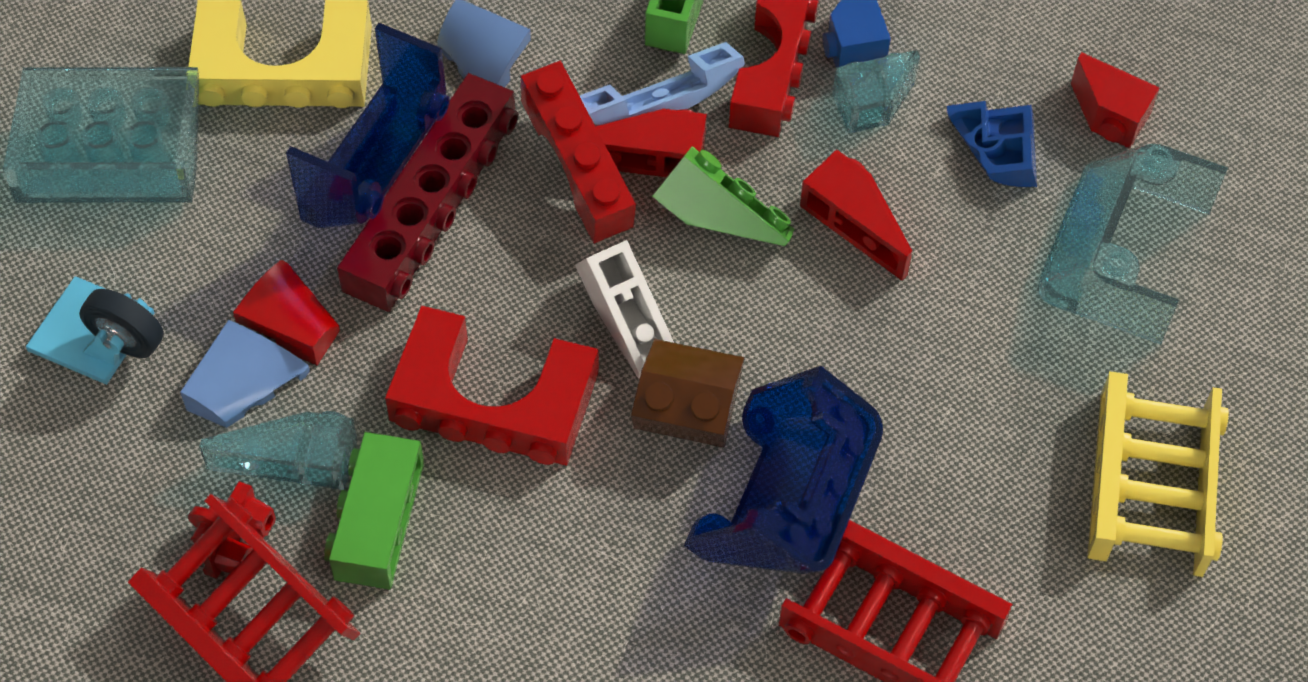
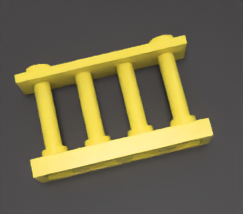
(1113, 487)

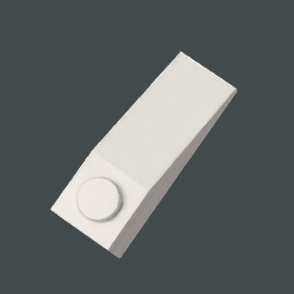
(624, 302)

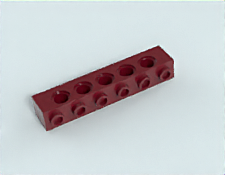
(382, 281)

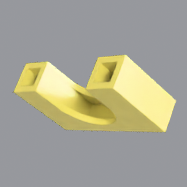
(326, 77)

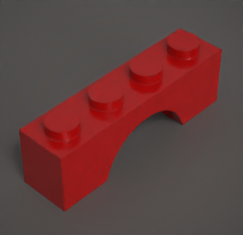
(763, 91)
(593, 177)

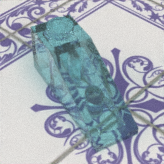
(293, 449)

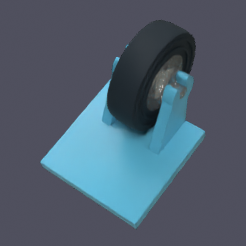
(95, 330)

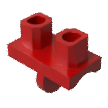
(231, 551)

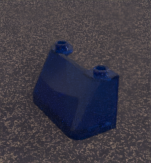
(805, 482)

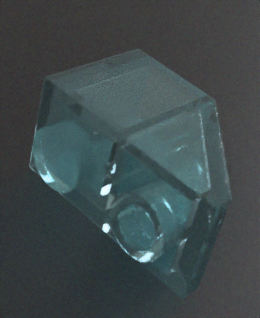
(874, 89)

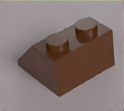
(687, 392)

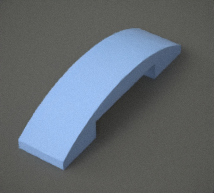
(708, 73)

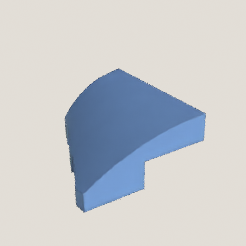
(481, 42)
(239, 374)

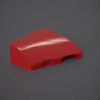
(289, 313)

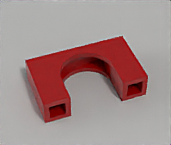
(536, 426)

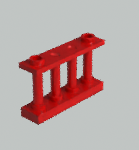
(894, 569)
(197, 622)

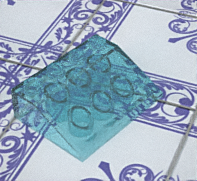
(104, 135)

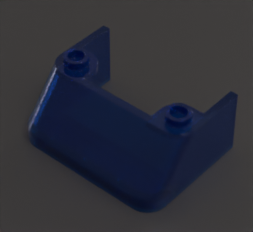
(380, 142)

